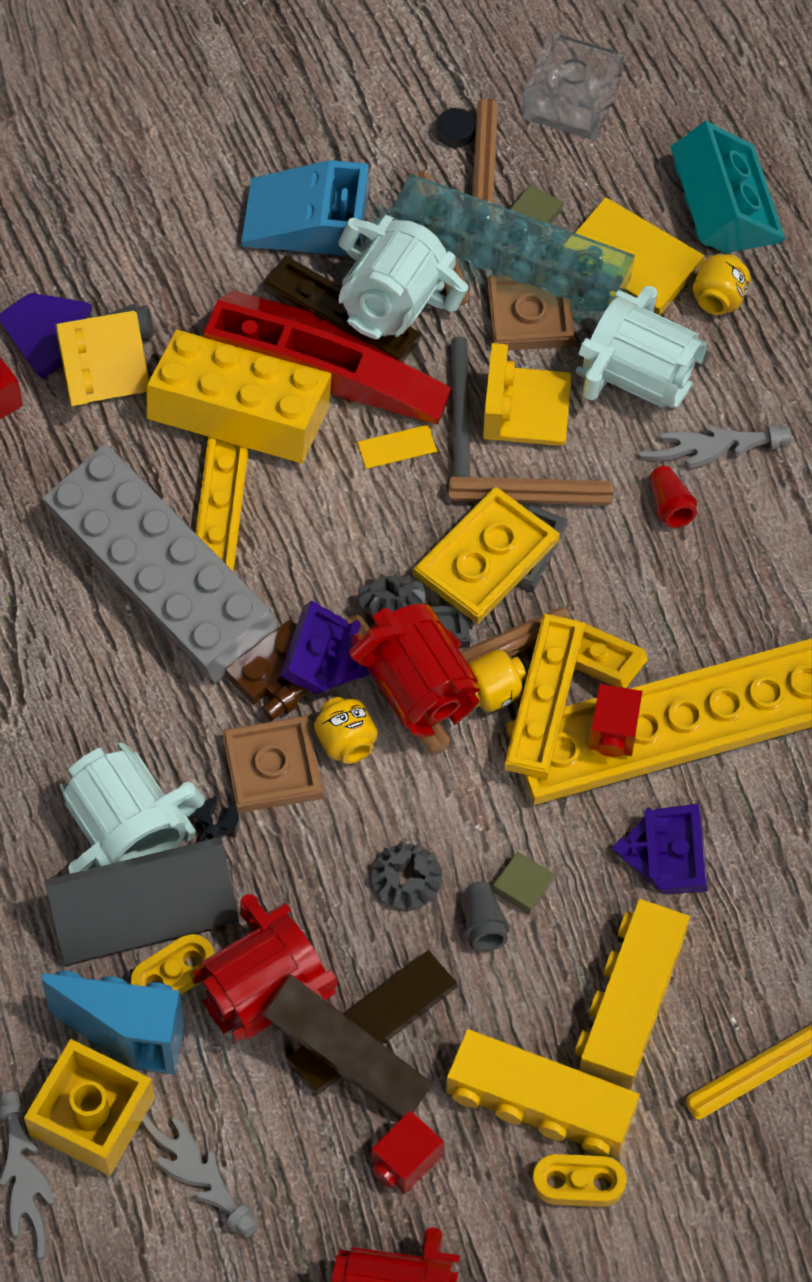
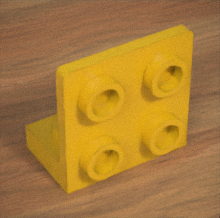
(102, 357)
(525, 402)

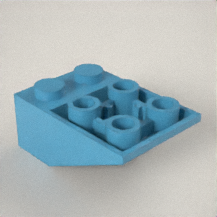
(306, 207)
(126, 1020)

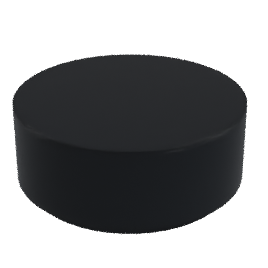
(455, 127)

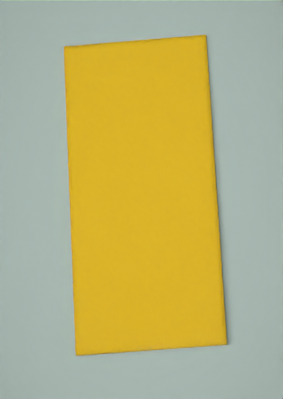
(397, 446)

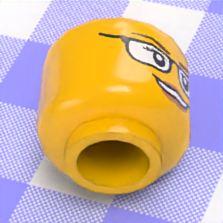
(721, 284)
(498, 679)
(345, 730)

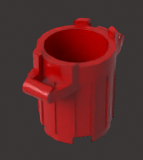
(417, 667)
(251, 969)
(382, 1266)

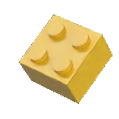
(90, 1107)

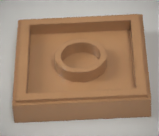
(528, 315)
(272, 764)

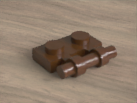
(259, 673)

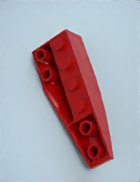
(301, 337)

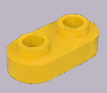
(169, 963)
(579, 1177)

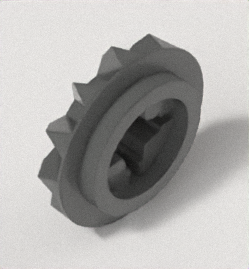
(382, 593)
(414, 892)

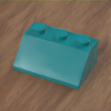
(726, 190)

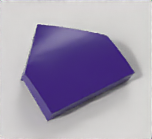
(33, 327)
(320, 651)
(668, 849)

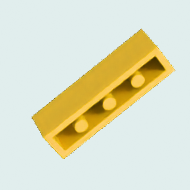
(633, 994)
(542, 1094)

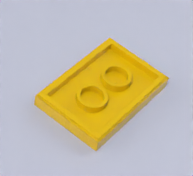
(658, 258)
(486, 555)

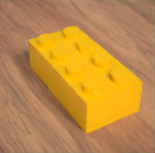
(238, 396)

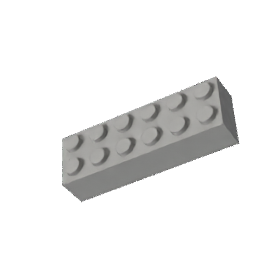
(160, 562)

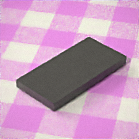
(142, 900)

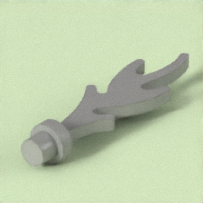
(710, 448)
(191, 1171)
(28, 1177)

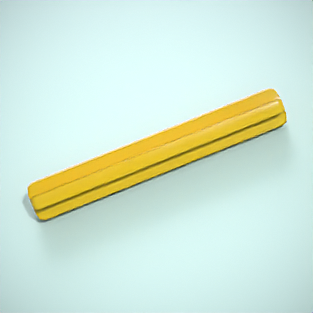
(750, 1074)

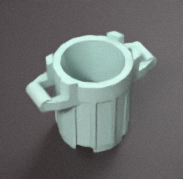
(395, 275)
(640, 352)
(125, 808)

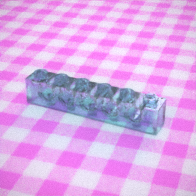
(533, 242)

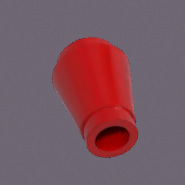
(673, 500)

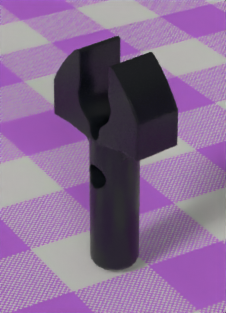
(226, 826)

